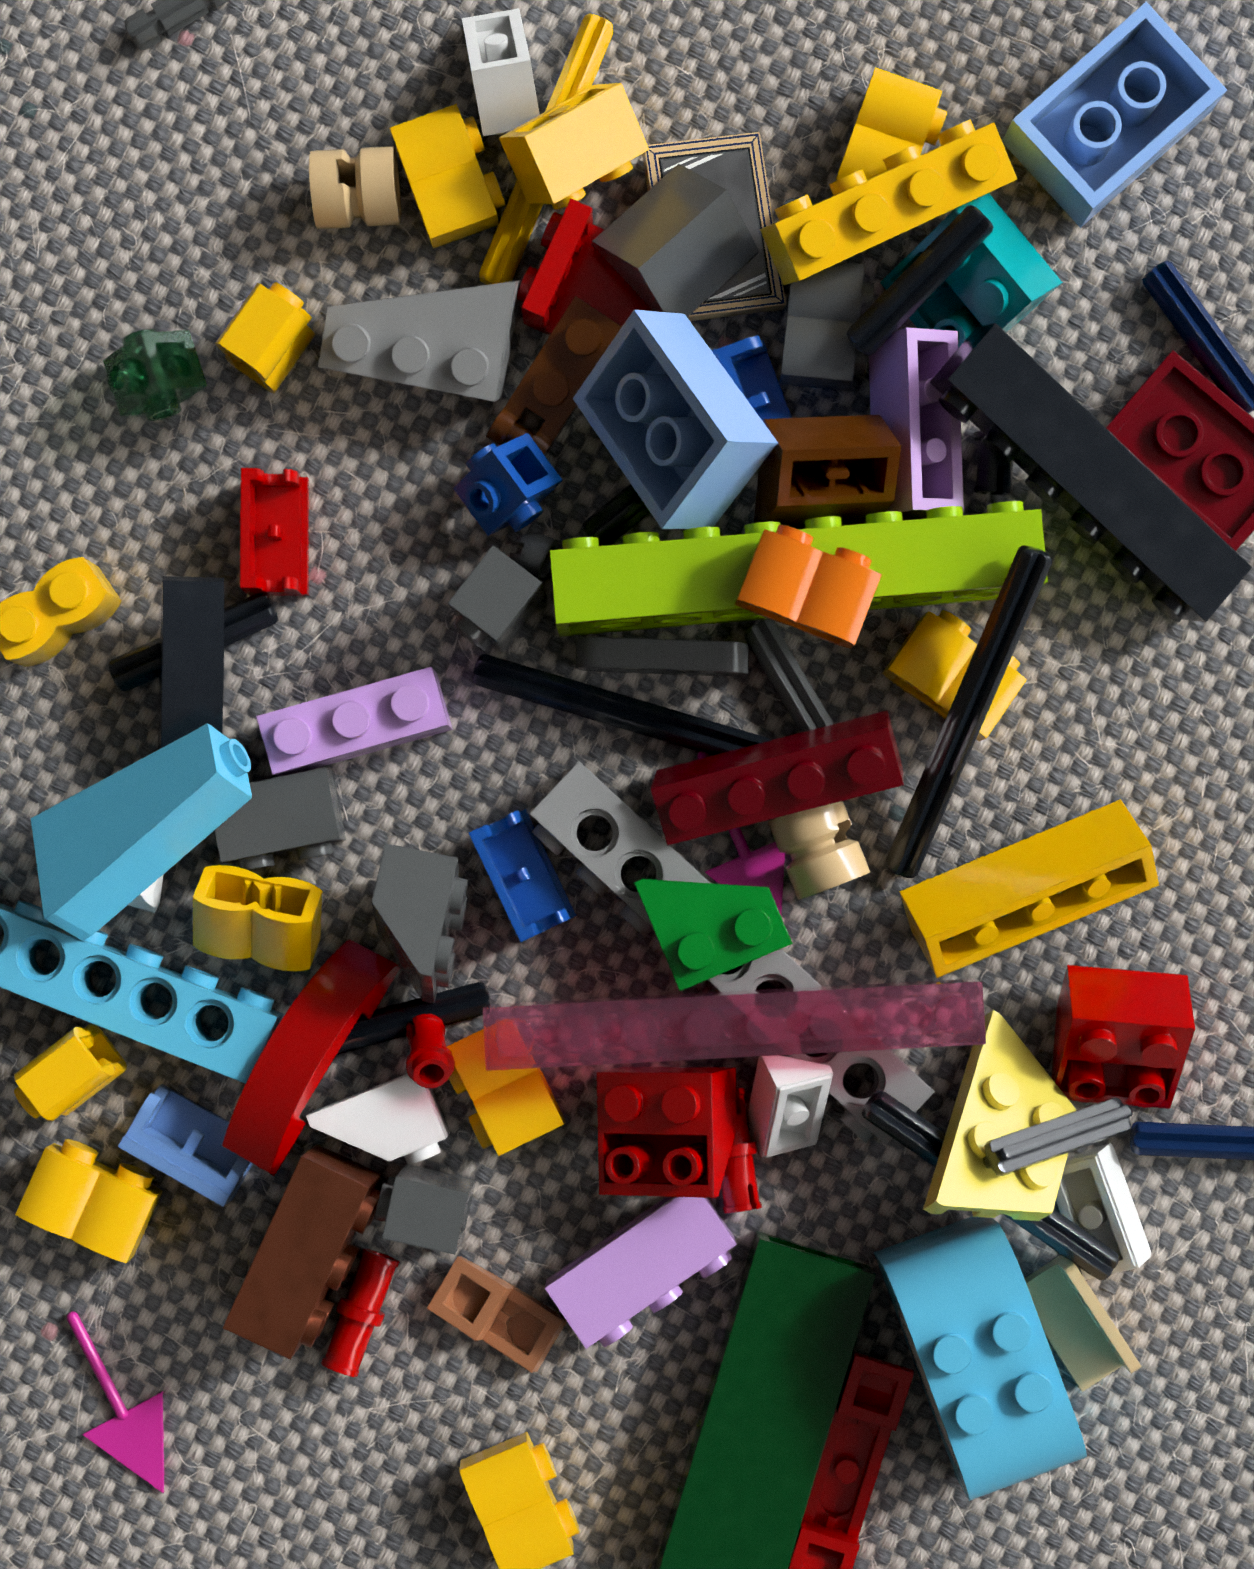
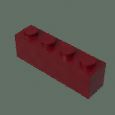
(777, 778)

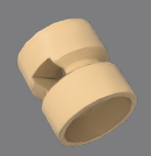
(355, 187)
(819, 848)

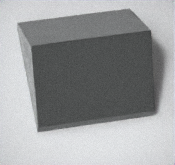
(678, 242)

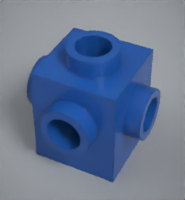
(496, 490)

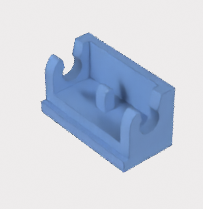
(186, 1145)

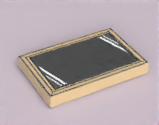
(739, 167)

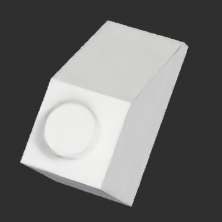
(500, 71)
(387, 1120)

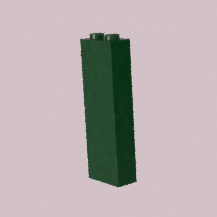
(767, 1409)

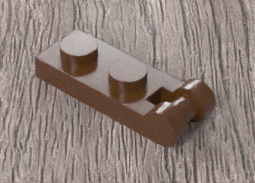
(556, 375)

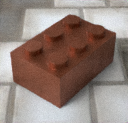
(305, 1252)

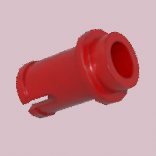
(429, 1059)

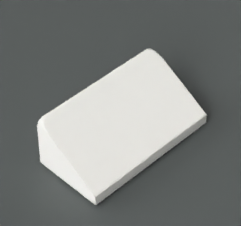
(787, 1103)
(1100, 1202)

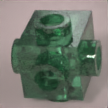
(154, 373)

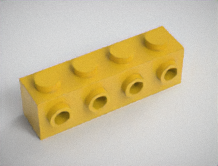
(888, 204)
(1024, 884)

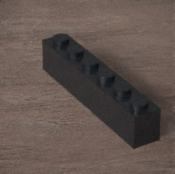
(1089, 475)

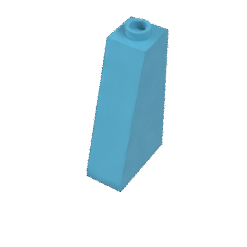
(135, 826)

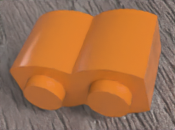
(809, 587)

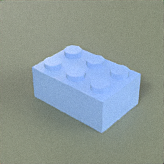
(1113, 114)
(674, 420)

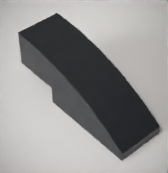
(190, 656)

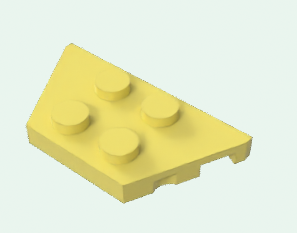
(998, 1095)

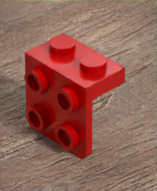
(572, 270)

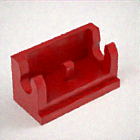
(274, 533)

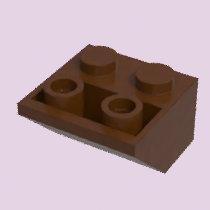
(827, 469)

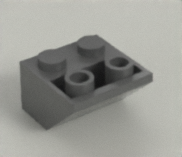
(414, 911)

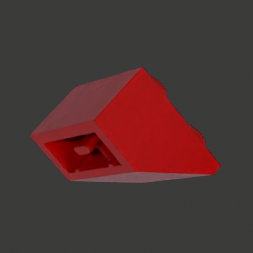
(1122, 1035)
(665, 1130)

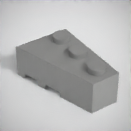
(427, 340)

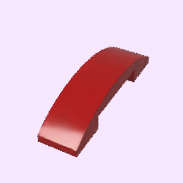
(301, 1052)
(850, 1463)

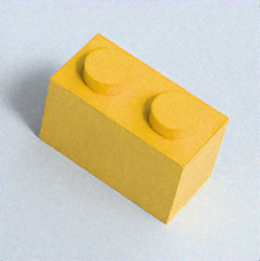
(575, 145)

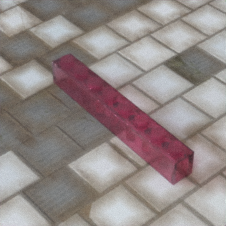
(734, 1024)

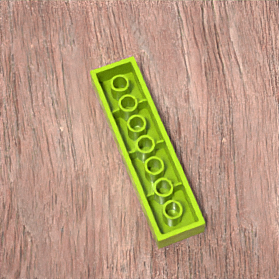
(699, 577)

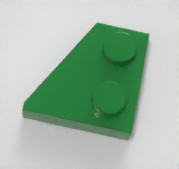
(711, 926)

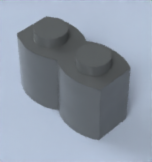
(817, 326)

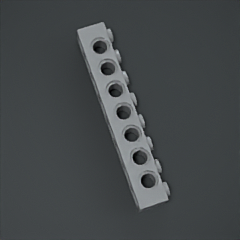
(585, 796)

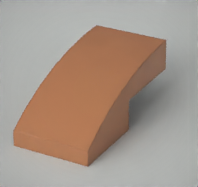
(497, 1314)

